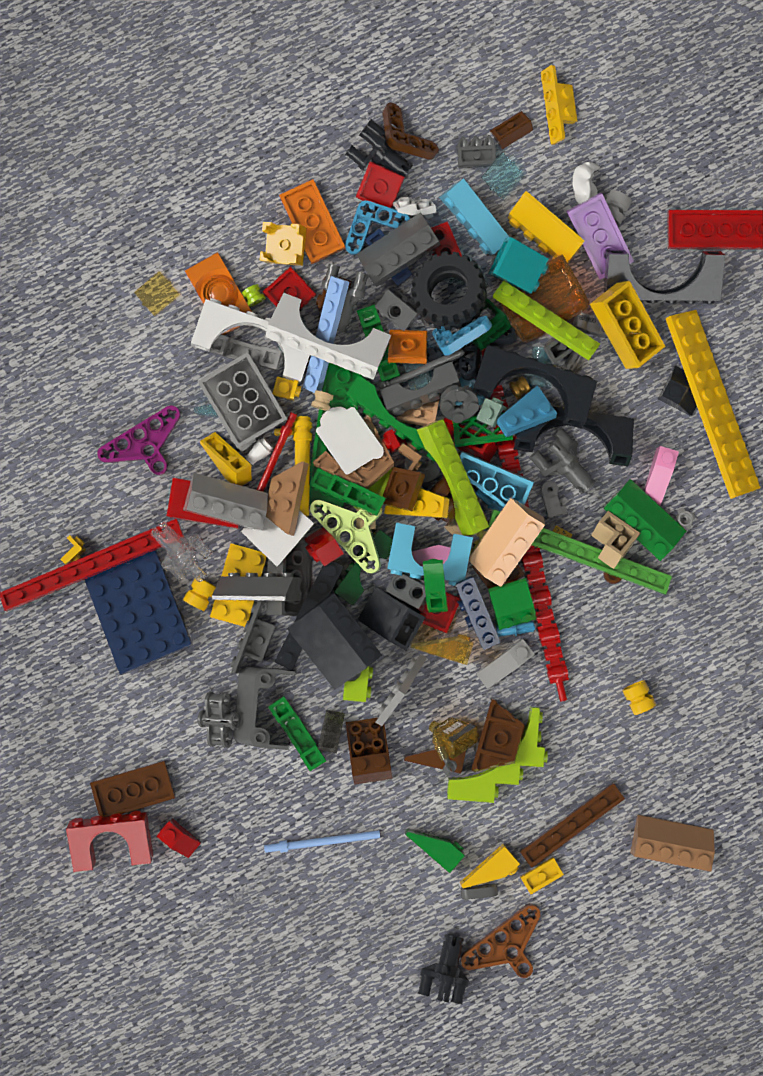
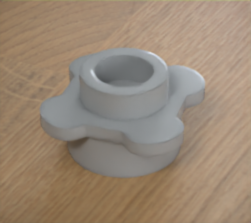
(687, 515)

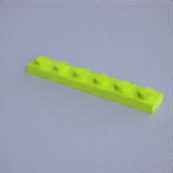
(546, 320)

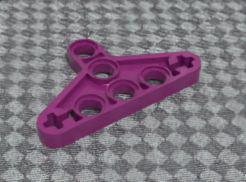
(151, 437)

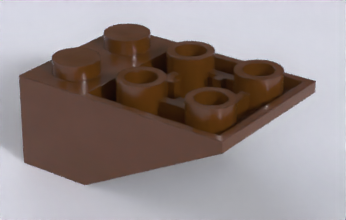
(368, 751)

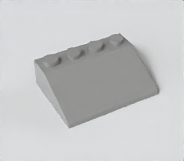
(242, 400)

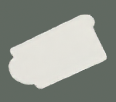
(348, 438)

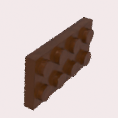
(133, 789)

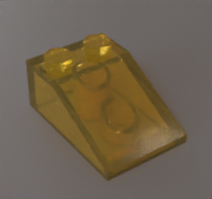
(451, 648)

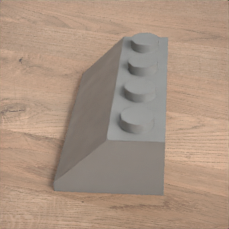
(226, 502)

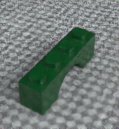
(351, 588)

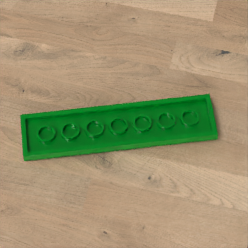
(336, 383)

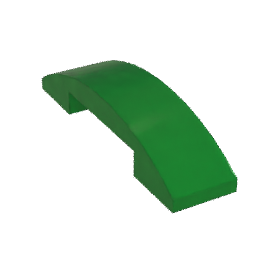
(370, 319)
(297, 733)

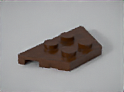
(499, 739)

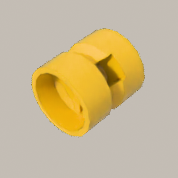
(199, 594)
(639, 697)

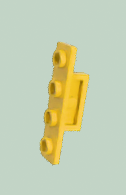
(558, 103)

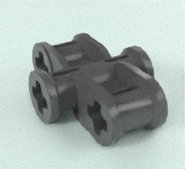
(218, 719)

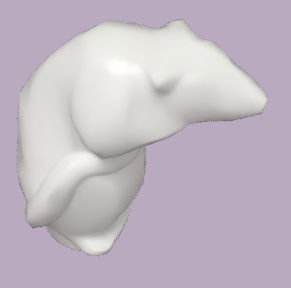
(582, 181)

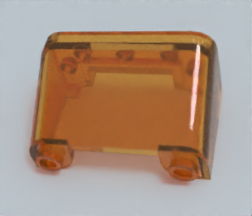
(557, 292)

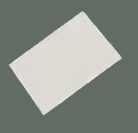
(274, 541)

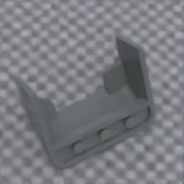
(249, 682)

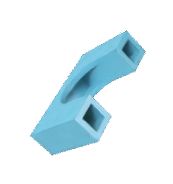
(403, 561)

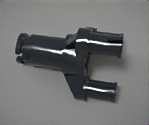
(380, 151)
(447, 973)

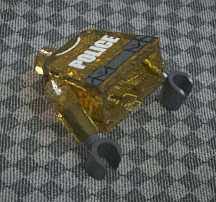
(452, 739)

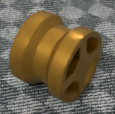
(519, 387)

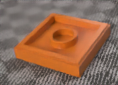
(407, 346)

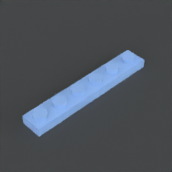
(326, 331)

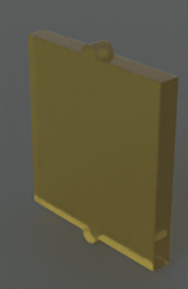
(156, 293)

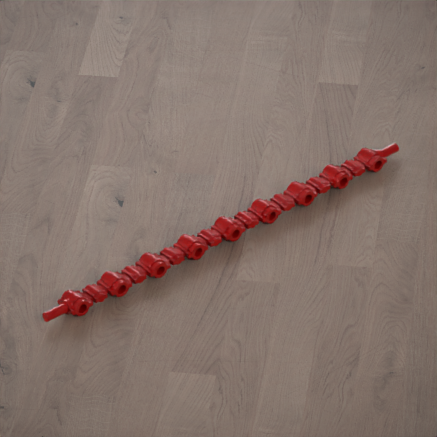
(540, 594)

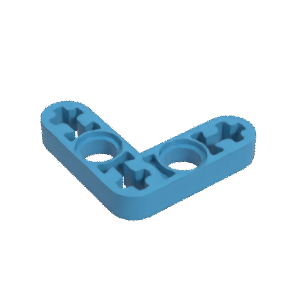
(367, 220)
(452, 342)

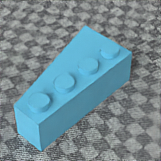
(474, 216)
(495, 480)

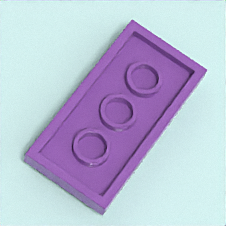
(599, 230)

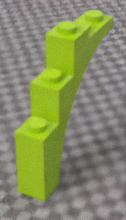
(482, 786)

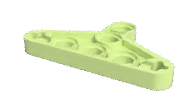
(345, 522)

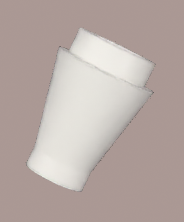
(260, 450)

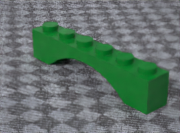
(365, 395)

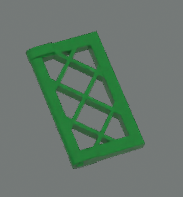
(474, 439)

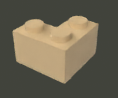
(616, 537)

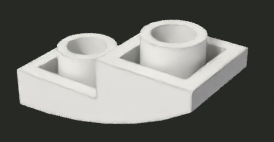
(407, 206)

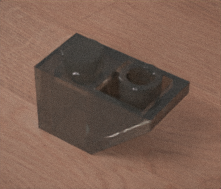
(331, 731)

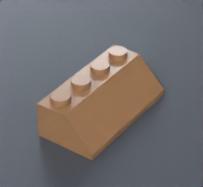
(673, 843)

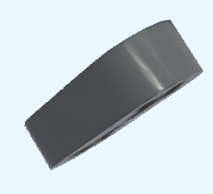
(479, 891)

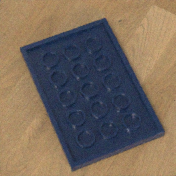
(138, 612)

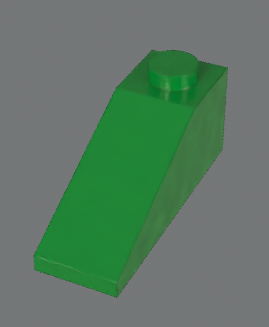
(440, 849)

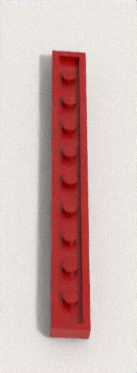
(83, 568)

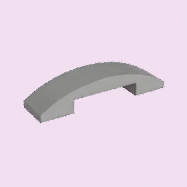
(232, 349)

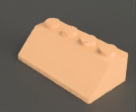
(506, 541)

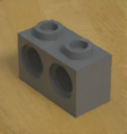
(408, 592)

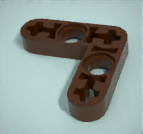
(399, 140)

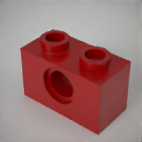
(323, 546)

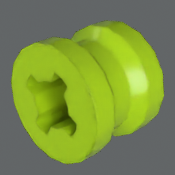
(253, 295)

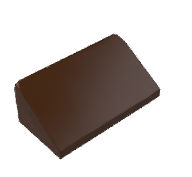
(512, 130)

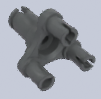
(352, 296)
(565, 463)

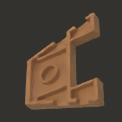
(365, 475)

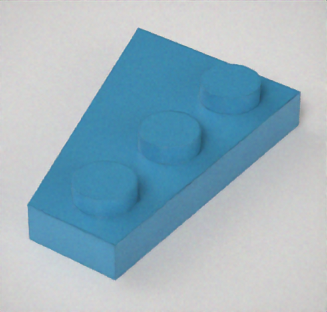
(527, 413)

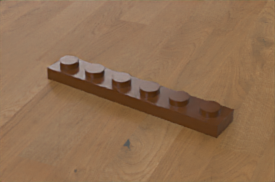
(572, 825)

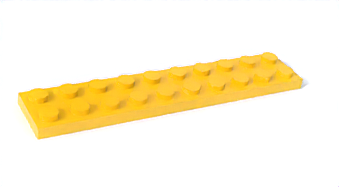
(713, 403)

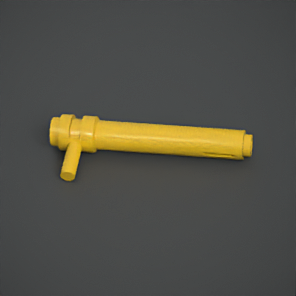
(302, 439)

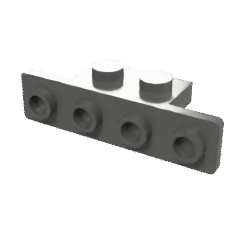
(256, 639)

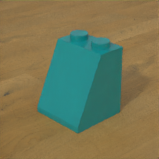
(519, 265)

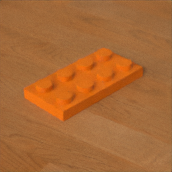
(308, 209)

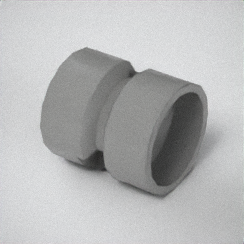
(618, 204)

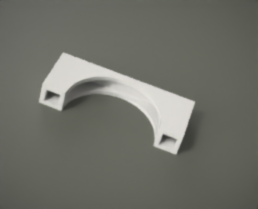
(219, 318)
(359, 357)

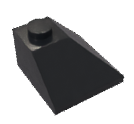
(678, 392)

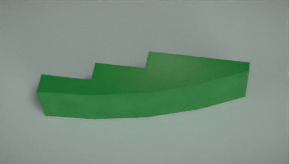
(347, 492)

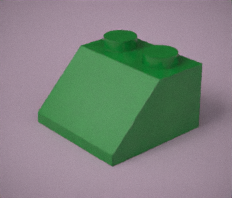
(512, 604)

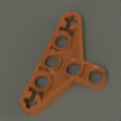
(498, 950)

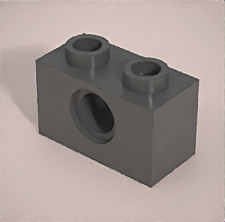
(393, 298)

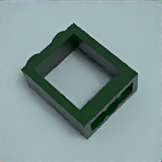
(500, 325)

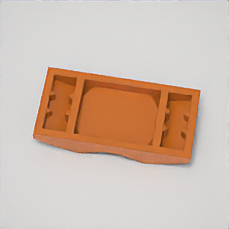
(214, 281)

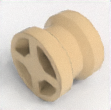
(322, 400)

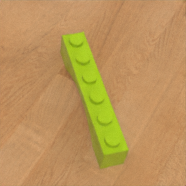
(441, 447)

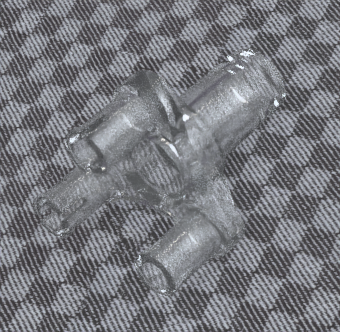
(181, 552)

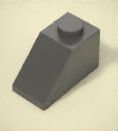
(556, 350)

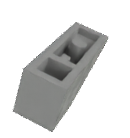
(505, 663)

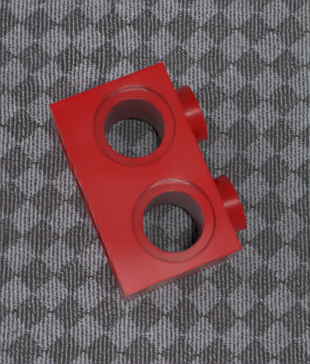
(448, 243)

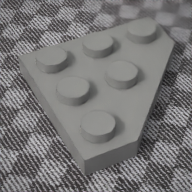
(400, 689)

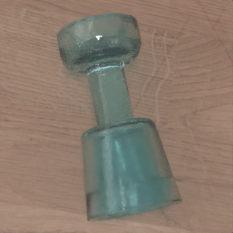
(539, 354)

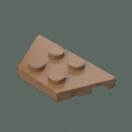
(286, 497)

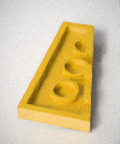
(427, 505)

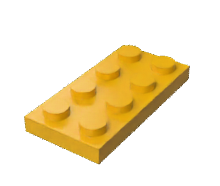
(241, 561)

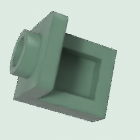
(491, 411)

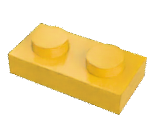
(541, 875)

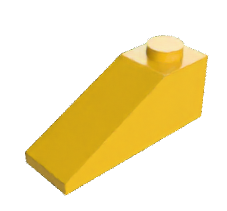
(227, 460)
(494, 867)

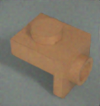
(410, 452)

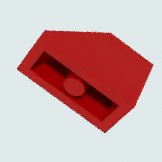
(178, 838)

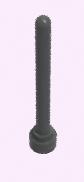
(421, 370)

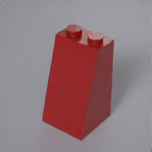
(176, 504)

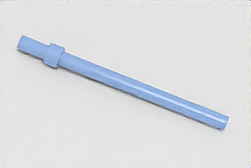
(284, 846)

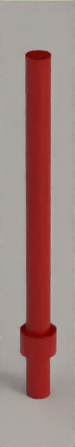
(285, 432)

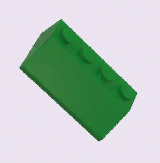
(656, 527)

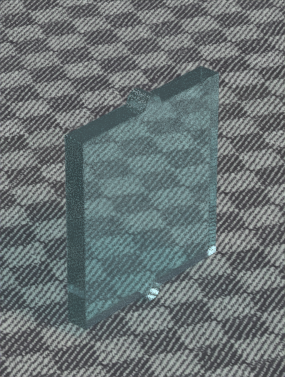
(502, 175)

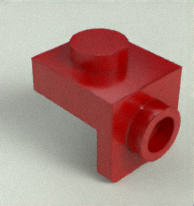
(392, 442)

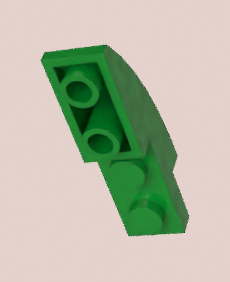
(435, 585)

